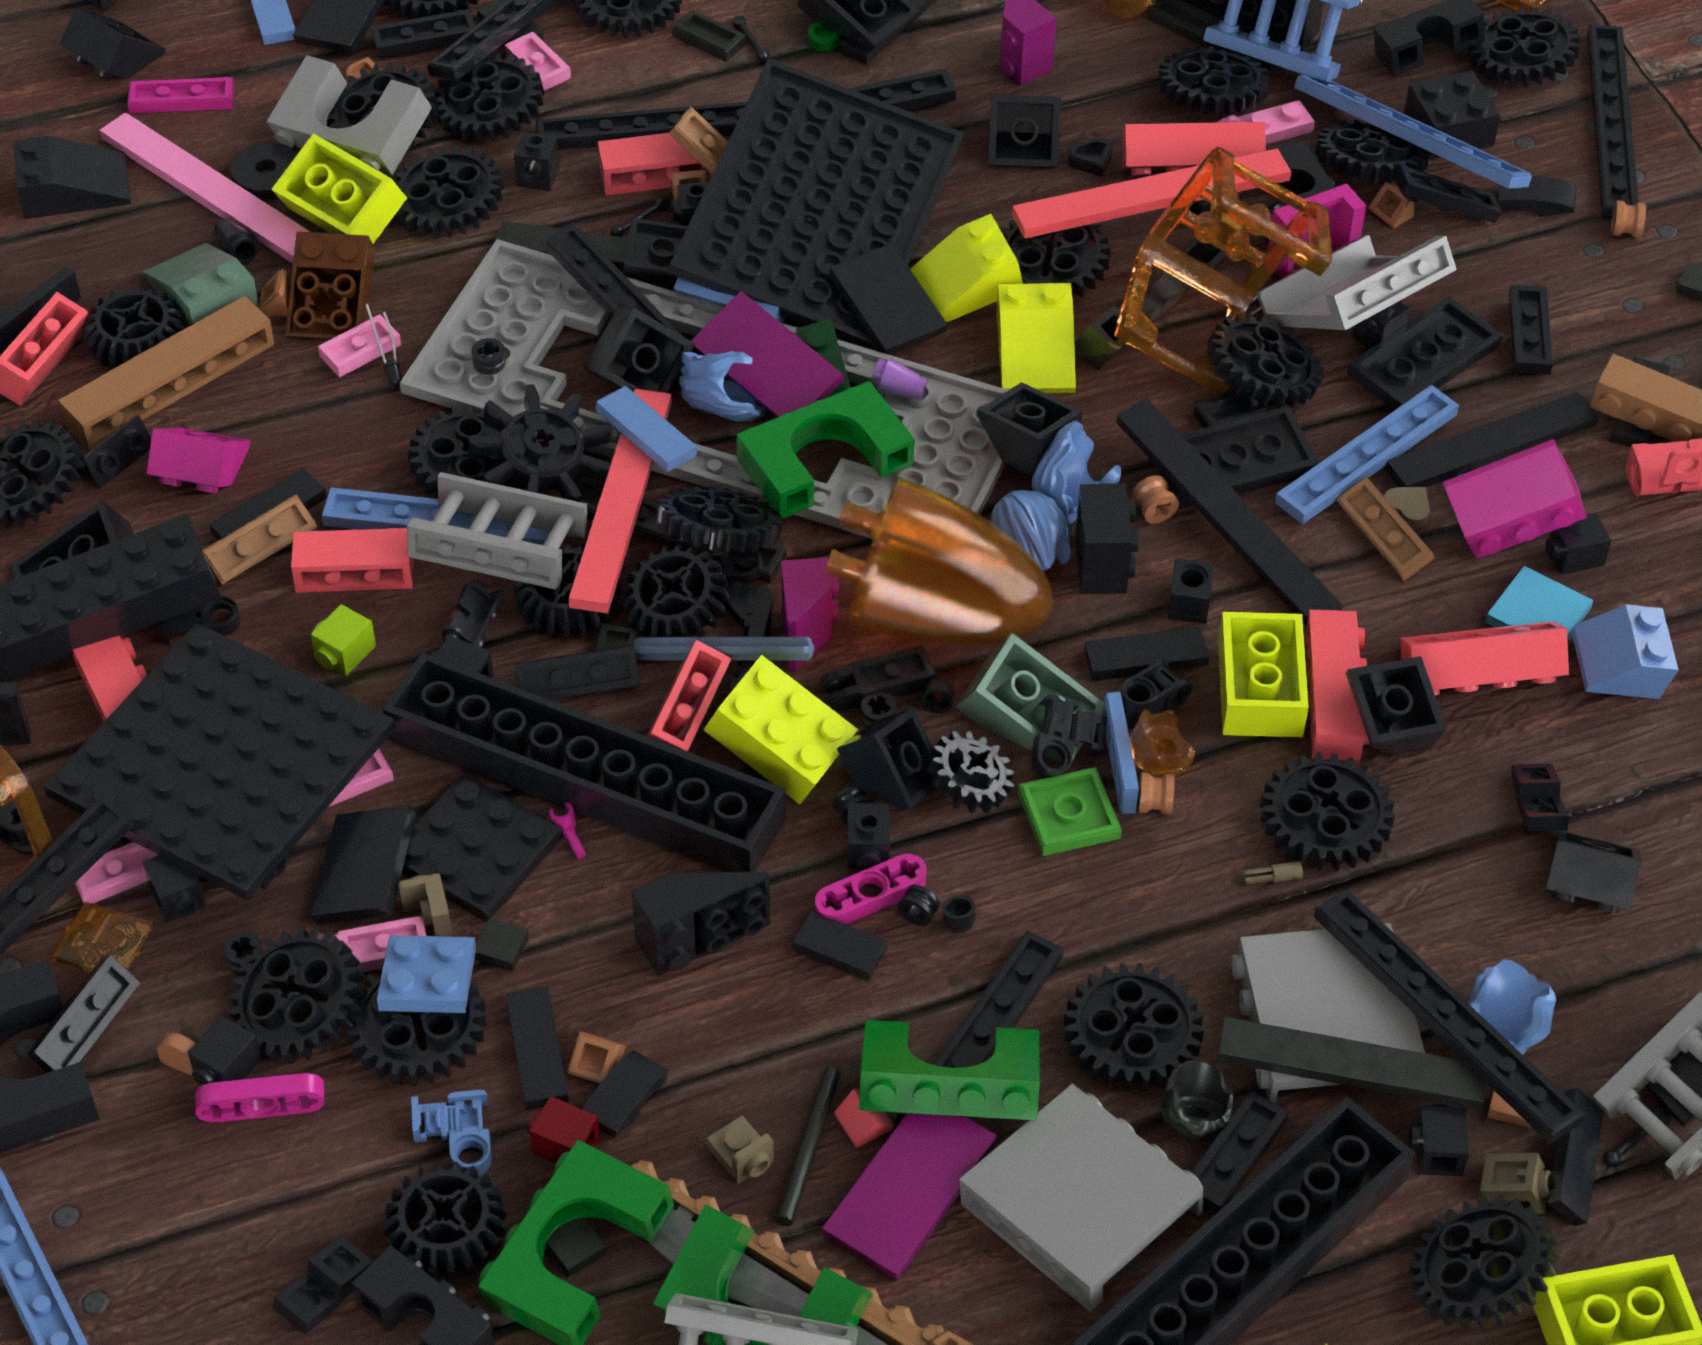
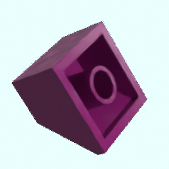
(1026, 40)
(808, 602)

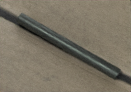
(808, 1147)

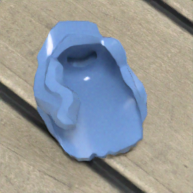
(708, 392)
(1065, 468)
(1036, 525)
(1514, 1003)

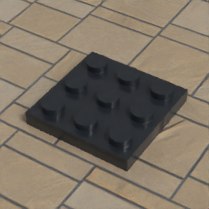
(479, 845)

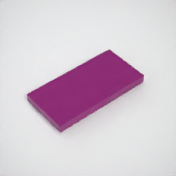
(783, 367)
(908, 1189)

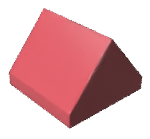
(861, 1125)

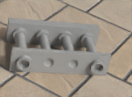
(490, 553)
(1653, 1065)
(742, 1323)

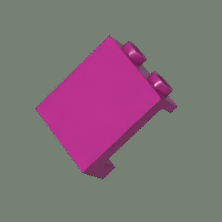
(1345, 220)

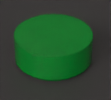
(822, 39)

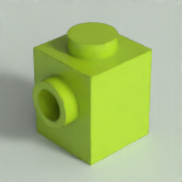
(342, 640)

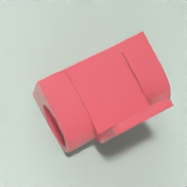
(1665, 467)

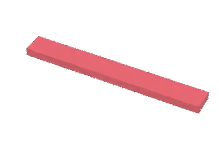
(1130, 197)
(615, 518)

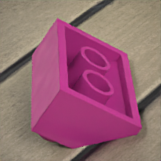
(1515, 499)

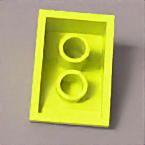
(967, 268)
(1036, 336)

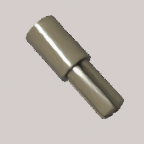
(1277, 873)

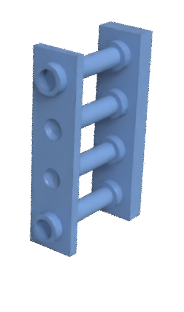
(1288, 52)

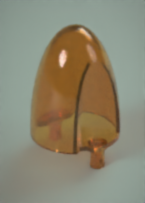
(940, 572)

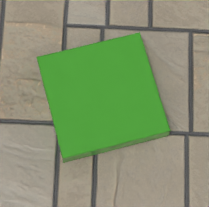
(1069, 811)

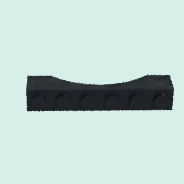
(1162, 293)

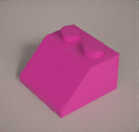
(195, 457)

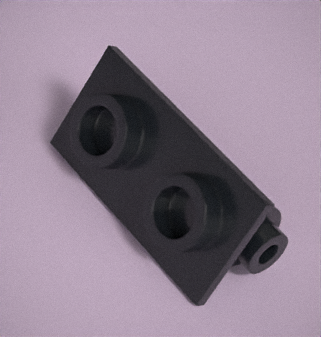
(116, 452)
(479, 610)

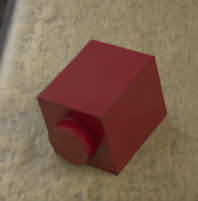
(559, 1127)

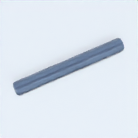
(734, 647)

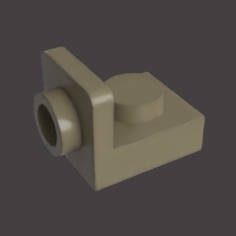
(427, 894)
(742, 1150)
(1516, 1177)

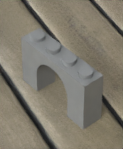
(376, 140)

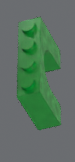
(851, 416)
(997, 1088)
(583, 1186)
(711, 1257)

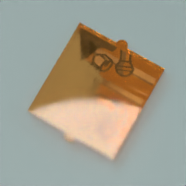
(101, 933)

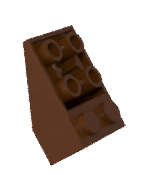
(329, 284)

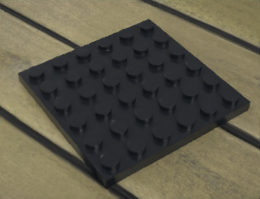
(223, 758)

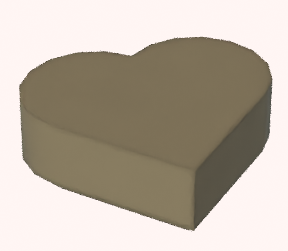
(1410, 504)

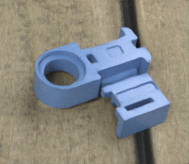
(460, 1122)

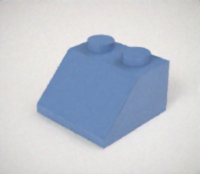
(1626, 652)

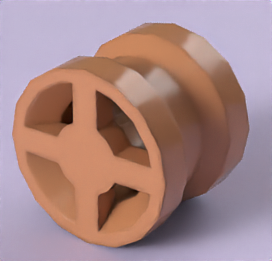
(1628, 219)
(1155, 499)
(1156, 793)

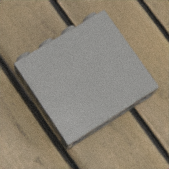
(1354, 285)
(1318, 988)
(1079, 1193)

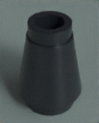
(236, 240)

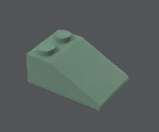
(202, 281)
(1008, 692)

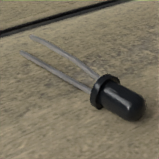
(391, 367)

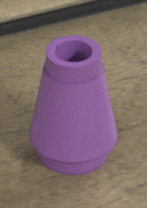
(897, 380)

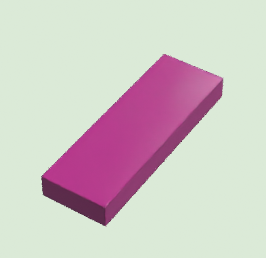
(181, 95)

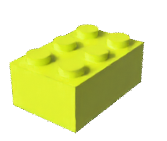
(338, 191)
(1262, 674)
(780, 729)
(1619, 1306)

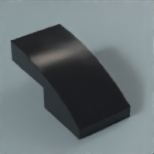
(1546, 194)
(1539, 798)
(623, 1091)
(323, 1285)

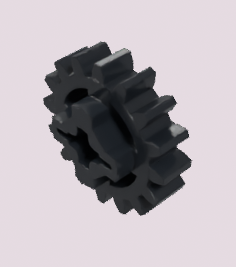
(970, 771)

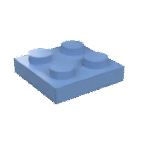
(426, 974)

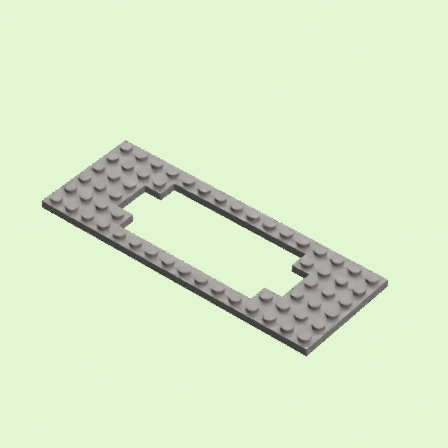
(529, 299)

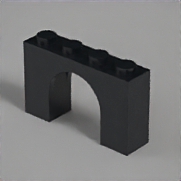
(51, 1101)

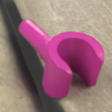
(568, 827)

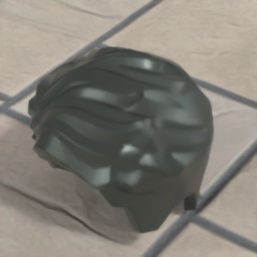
(1196, 1100)

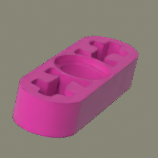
(880, 875)
(259, 1097)

